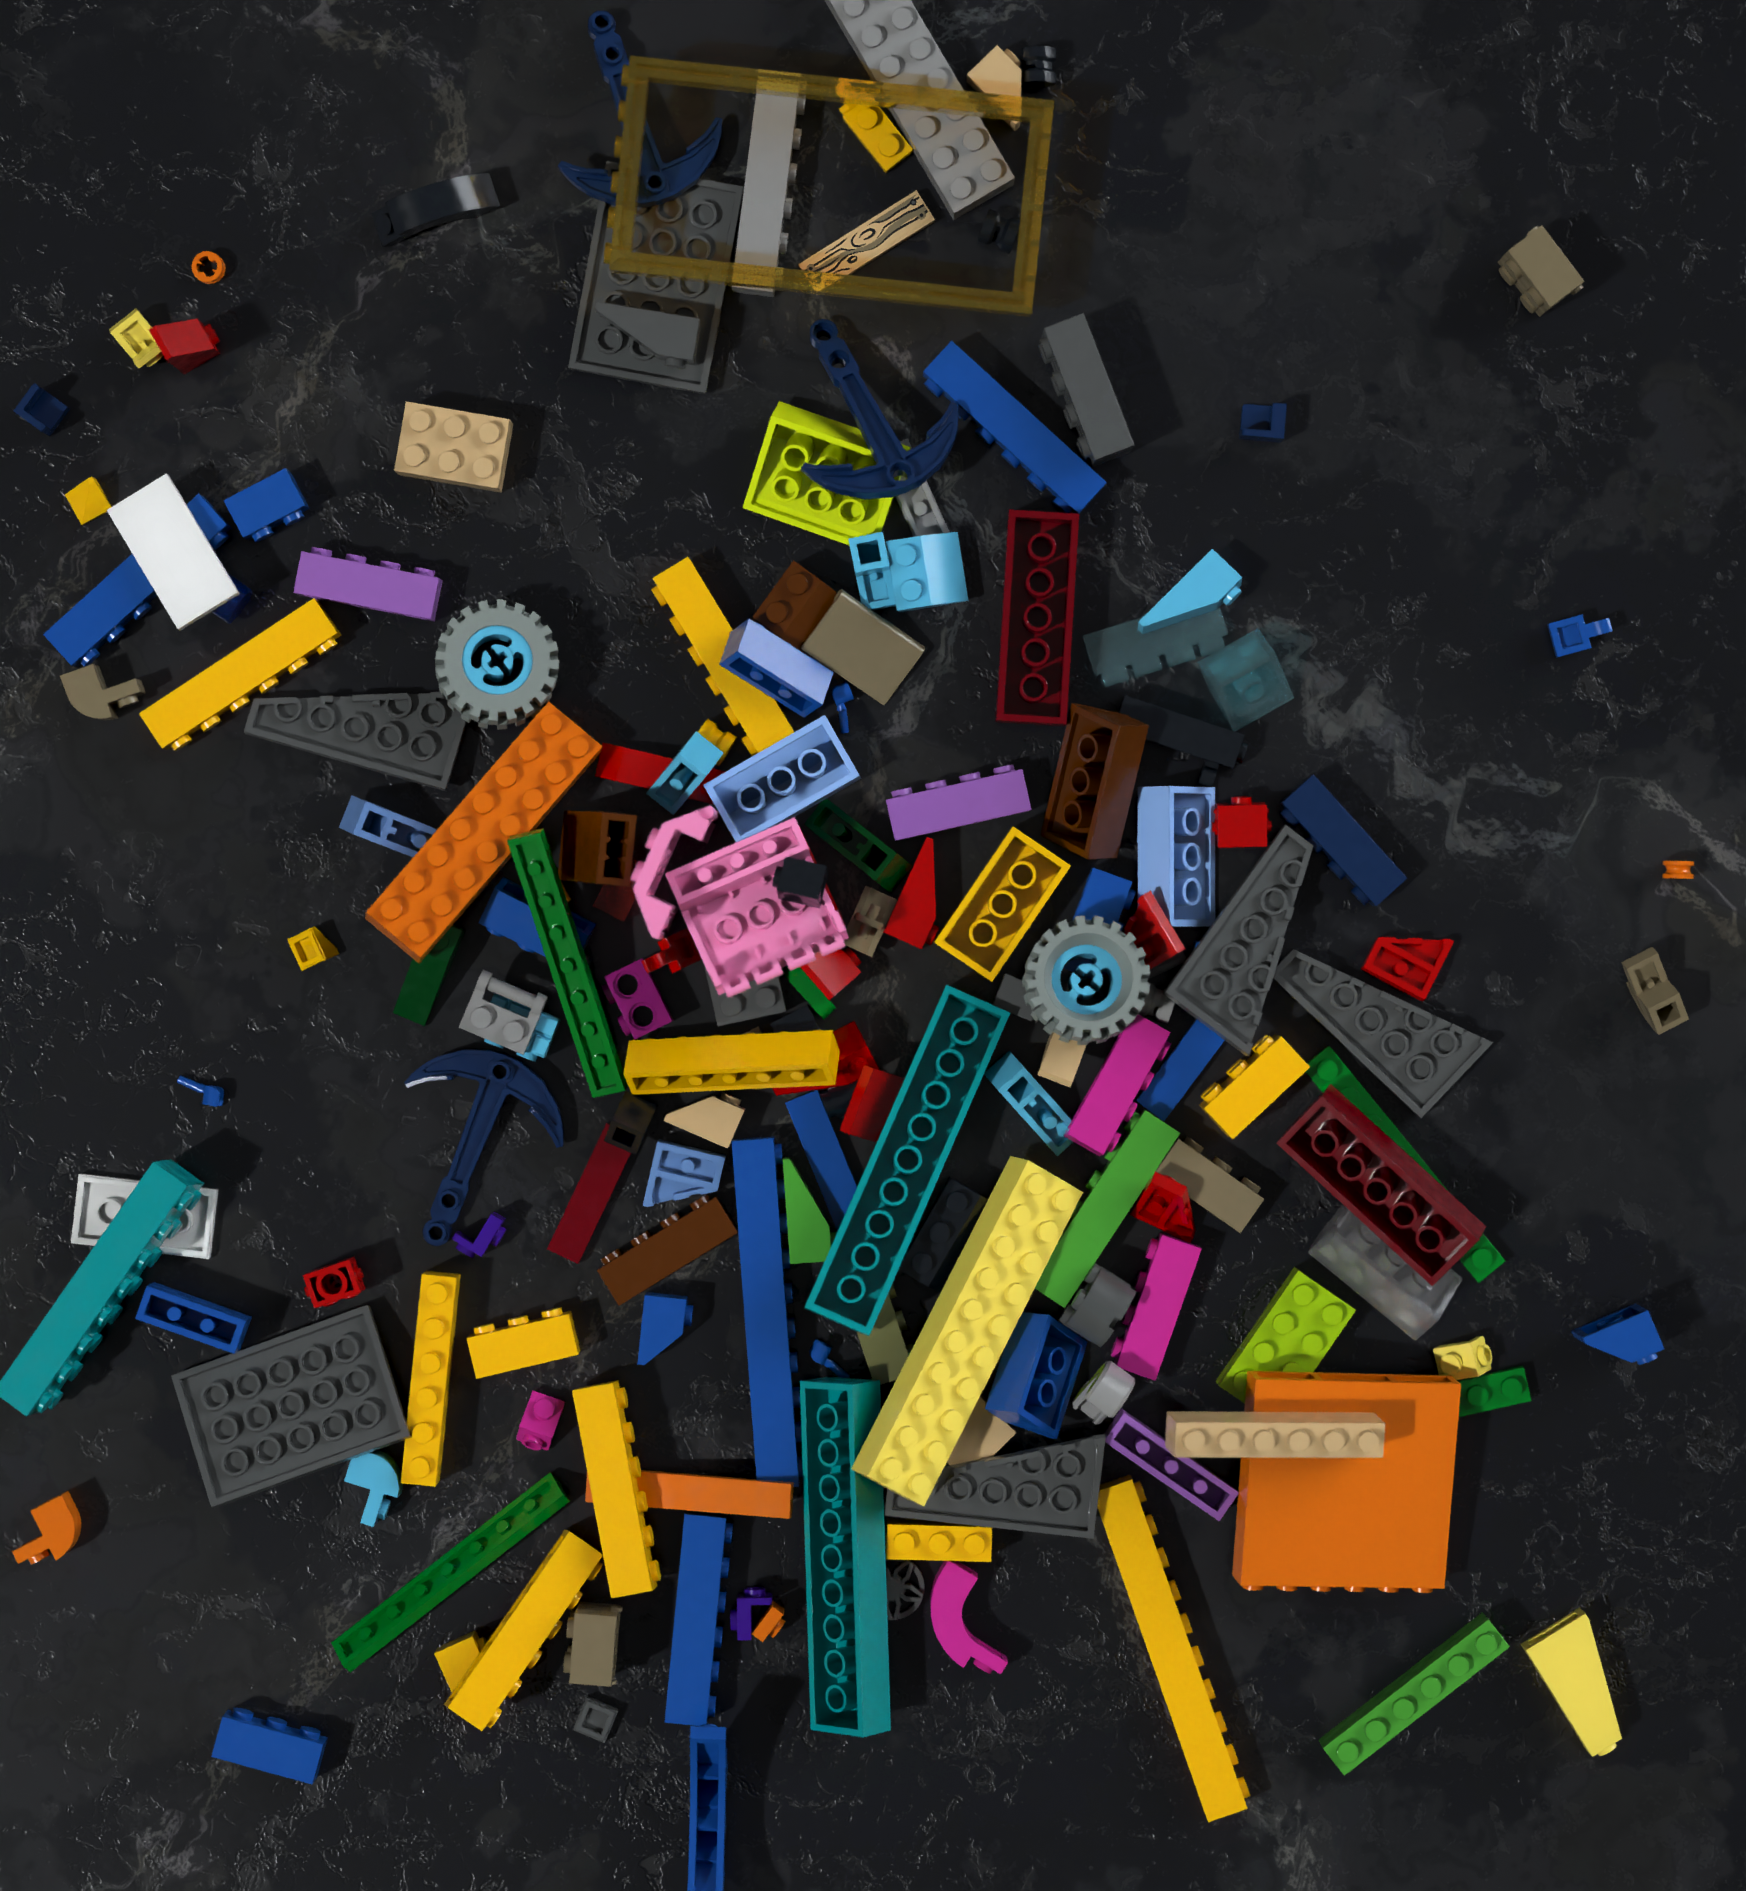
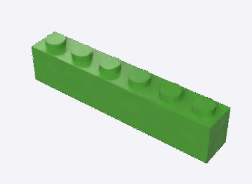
(1106, 1204)
(1413, 1693)

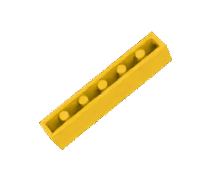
(708, 631)
(241, 674)
(732, 1062)
(430, 1378)
(615, 1489)
(524, 1630)

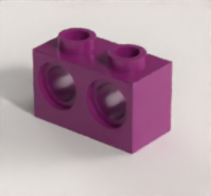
(645, 995)

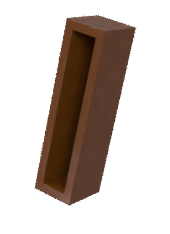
(668, 1249)

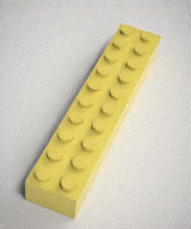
(967, 1330)

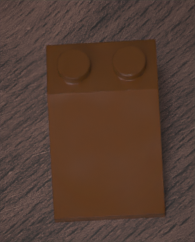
(796, 606)

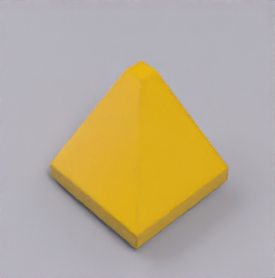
(88, 500)
(311, 948)

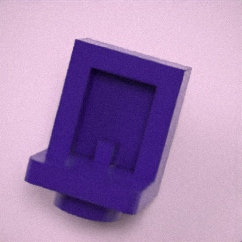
(490, 1234)
(742, 1616)

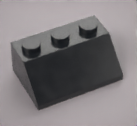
(943, 1234)

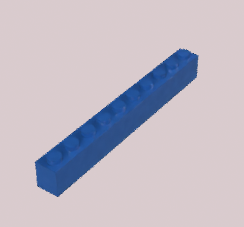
(766, 1308)

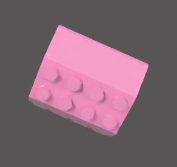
(648, 874)
(741, 921)

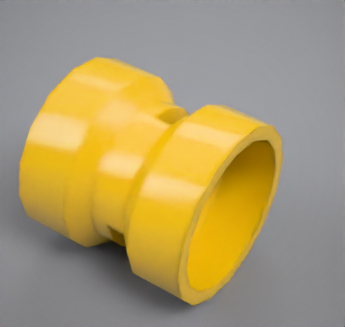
(722, 740)

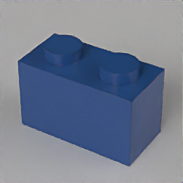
(267, 506)

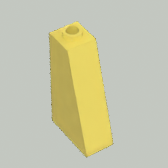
(1575, 1677)

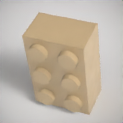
(453, 447)

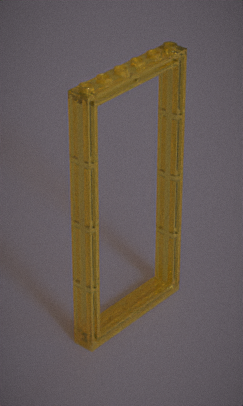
(630, 149)

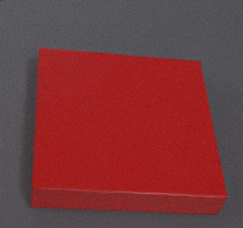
(871, 1103)

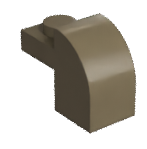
(92, 698)
(1653, 992)

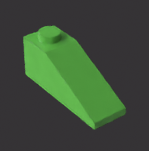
(806, 1224)

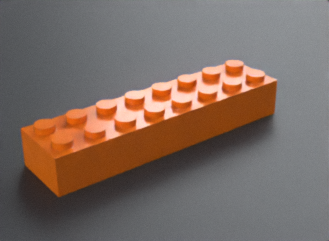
(473, 839)

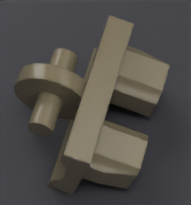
(869, 920)

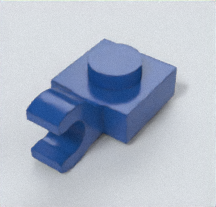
(1573, 634)

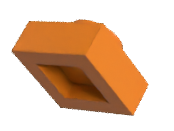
(769, 1623)

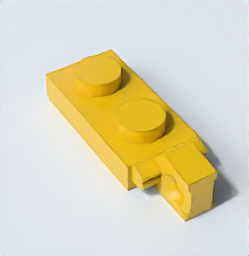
(876, 134)

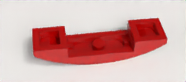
(642, 769)

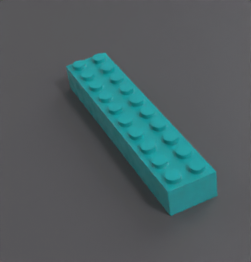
(907, 1160)
(844, 1560)

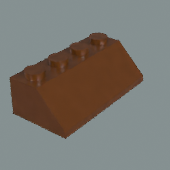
(1094, 781)

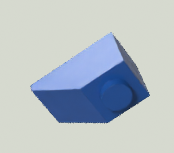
(662, 1323)

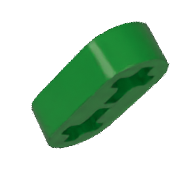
(809, 991)

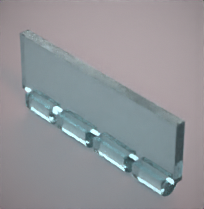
(1125, 645)

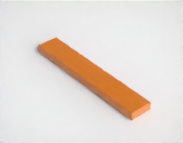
(714, 1494)

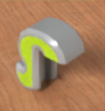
(1104, 1392)

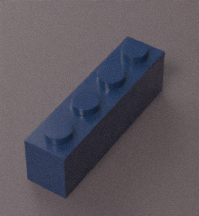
(1342, 841)

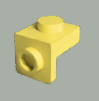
(136, 339)
(1463, 1358)

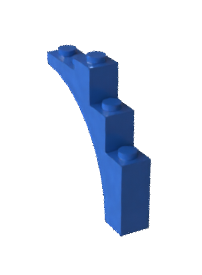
(707, 1808)

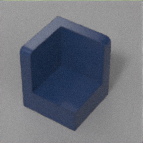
(41, 409)
(1263, 422)

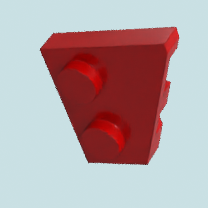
(1153, 932)
(1407, 963)
(1166, 1206)

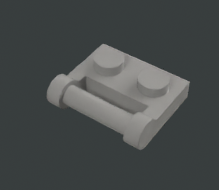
(499, 1023)

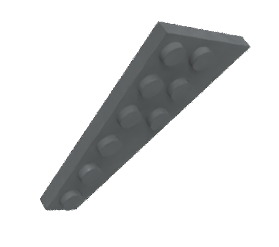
(386, 733)
(1238, 955)
(1395, 1040)
(1026, 1490)

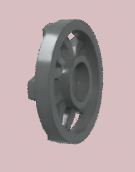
(897, 1586)

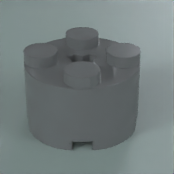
(1098, 1305)

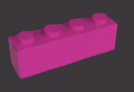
(1117, 1085)
(1156, 1306)

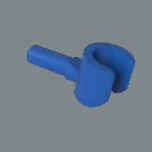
(841, 695)
(212, 1094)
(819, 1352)

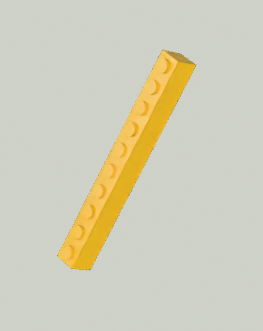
(1170, 1650)

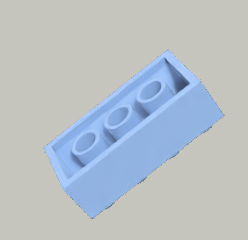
(782, 780)
(1178, 852)

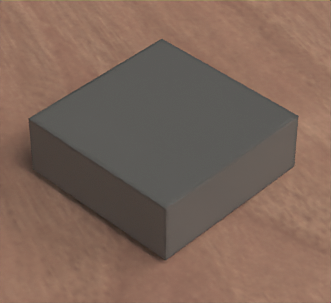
(595, 1719)

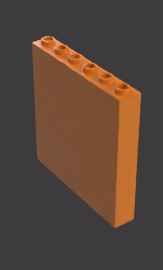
(1351, 1517)

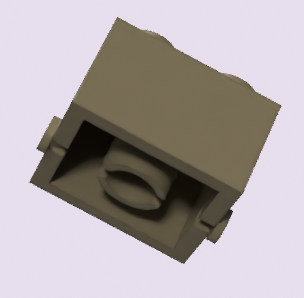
(1539, 271)
(594, 1644)

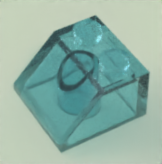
(1246, 679)

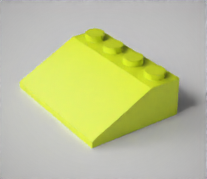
(790, 496)

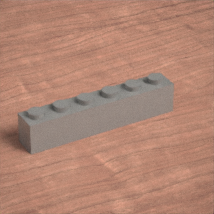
(767, 183)

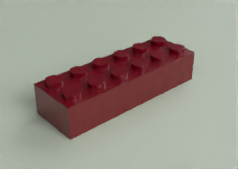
(1037, 617)
(1381, 1185)

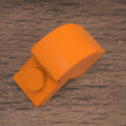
(59, 1527)

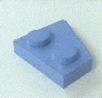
(682, 1172)

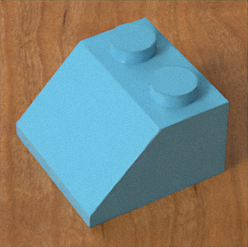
(927, 571)

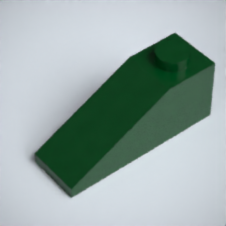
(858, 845)
(427, 978)

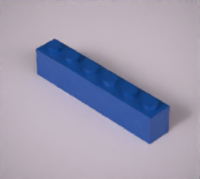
(1014, 429)
(120, 598)
(696, 1618)

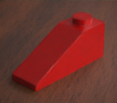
(186, 343)
(916, 905)
(852, 1058)

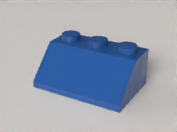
(1036, 1374)

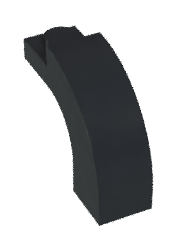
(434, 204)

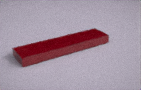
(589, 1200)

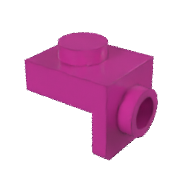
(540, 1421)

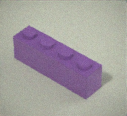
(367, 585)
(958, 804)
(1180, 1473)

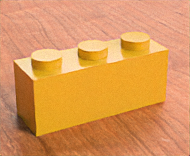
(523, 1342)
(937, 1541)

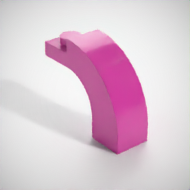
(947, 1598)

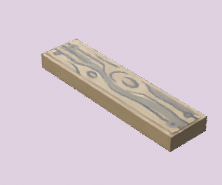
(872, 238)

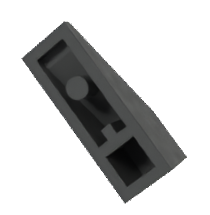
(662, 334)

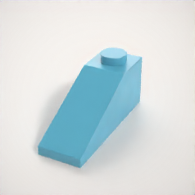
(1197, 593)
(1030, 1101)

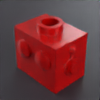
(1241, 823)
(325, 1292)

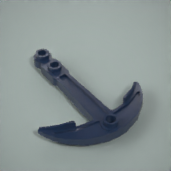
(674, 176)
(890, 456)
(491, 1094)

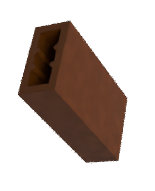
(597, 847)

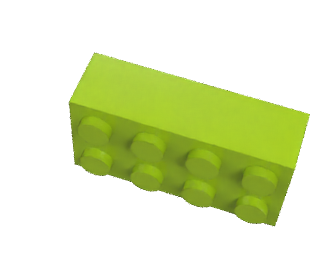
(1289, 1334)

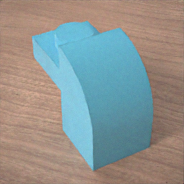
(872, 571)
(380, 1475)

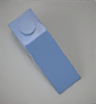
(385, 827)

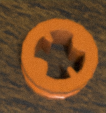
(202, 276)
(1678, 869)

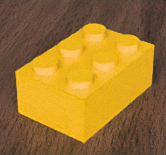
(1253, 1084)

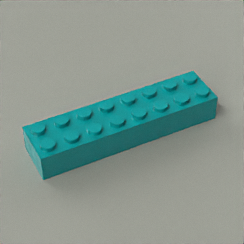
(99, 1287)

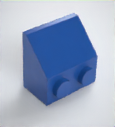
(1624, 1334)

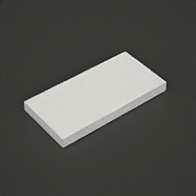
(173, 552)
(103, 1196)

